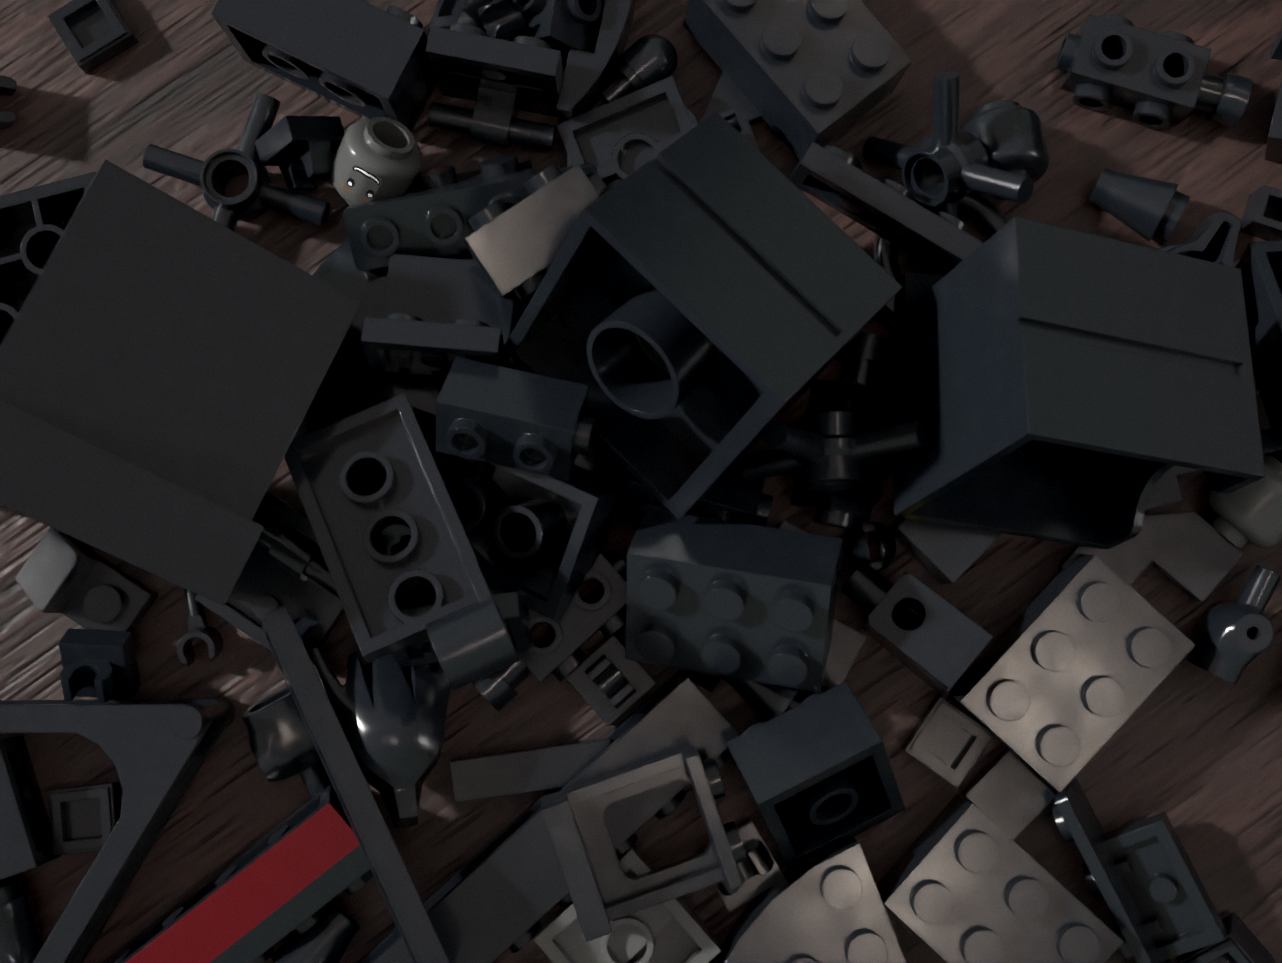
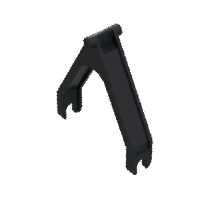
(156, 756)

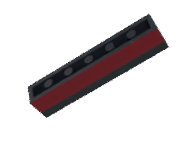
(261, 893)

